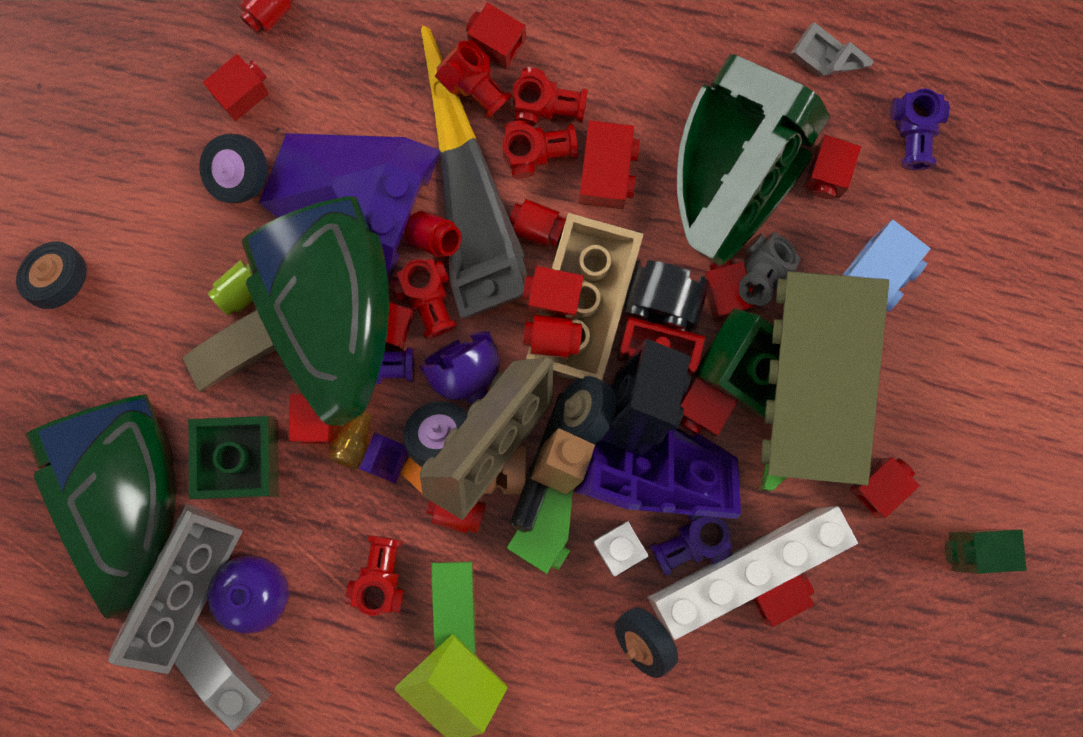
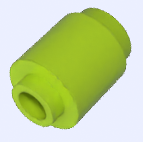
(231, 291)

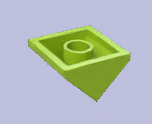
(453, 690)

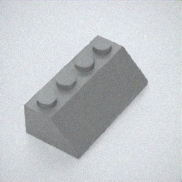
(174, 592)

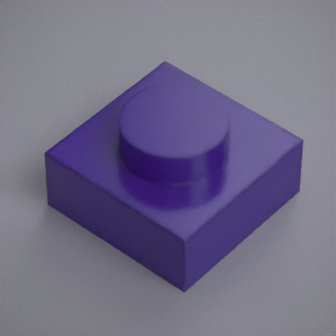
(384, 458)

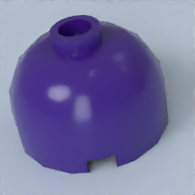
(463, 368)
(248, 594)

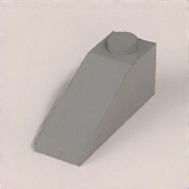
(219, 679)

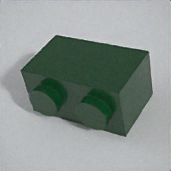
(986, 551)

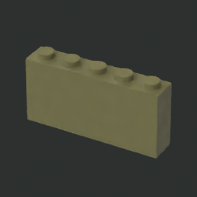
(825, 377)

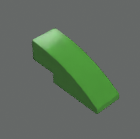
(454, 602)

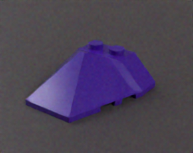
(375, 169)
(672, 477)

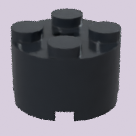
(665, 295)

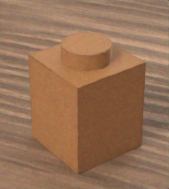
(563, 461)

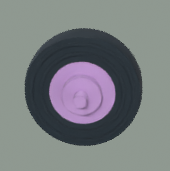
(233, 168)
(429, 427)

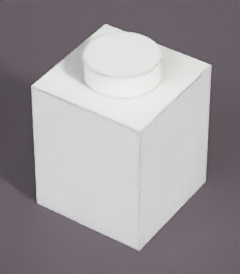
(620, 548)

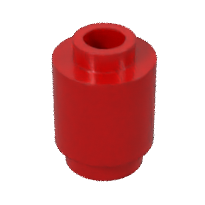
(263, 13)
(537, 223)
(432, 234)
(553, 336)
(447, 520)

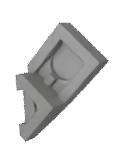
(826, 55)

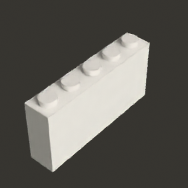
(752, 570)

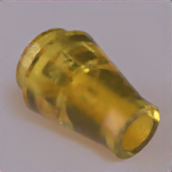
(351, 442)

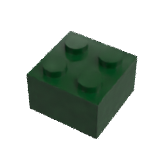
(741, 361)
(233, 458)

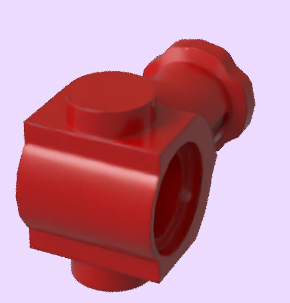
(467, 73)
(551, 99)
(541, 145)
(427, 297)
(378, 576)

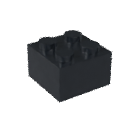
(648, 397)

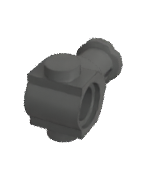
(766, 263)

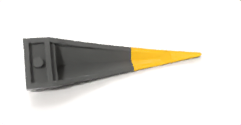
(489, 262)

